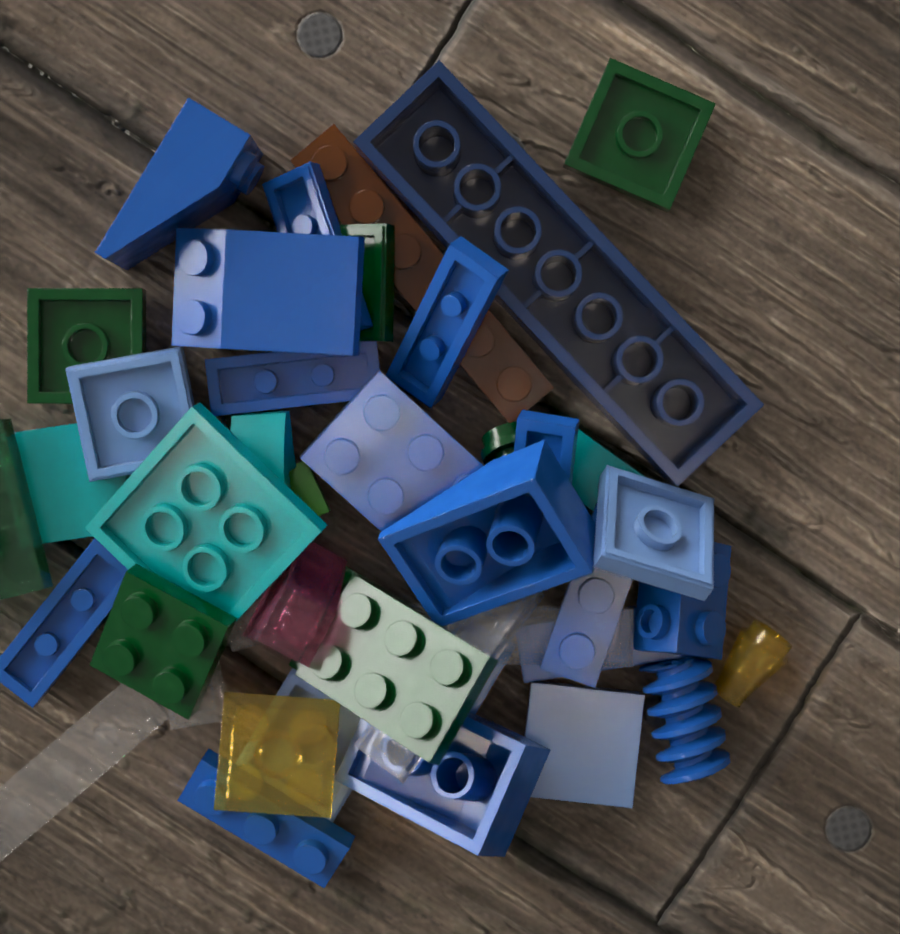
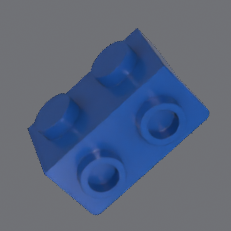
(682, 623)

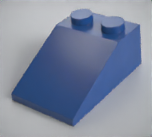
(186, 182)
(268, 291)
(494, 537)
(468, 798)

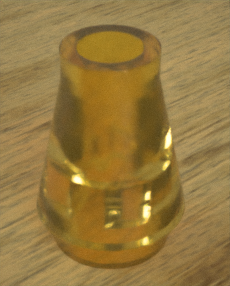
(751, 662)

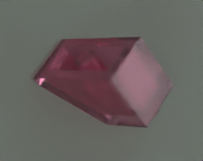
(299, 606)

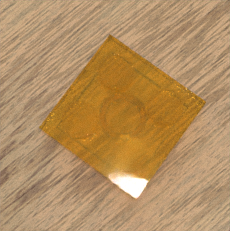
(277, 755)

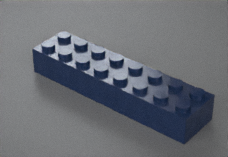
(563, 275)

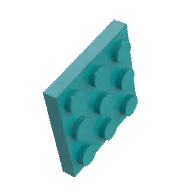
(207, 516)

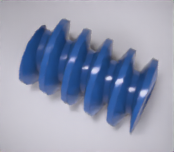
(687, 719)

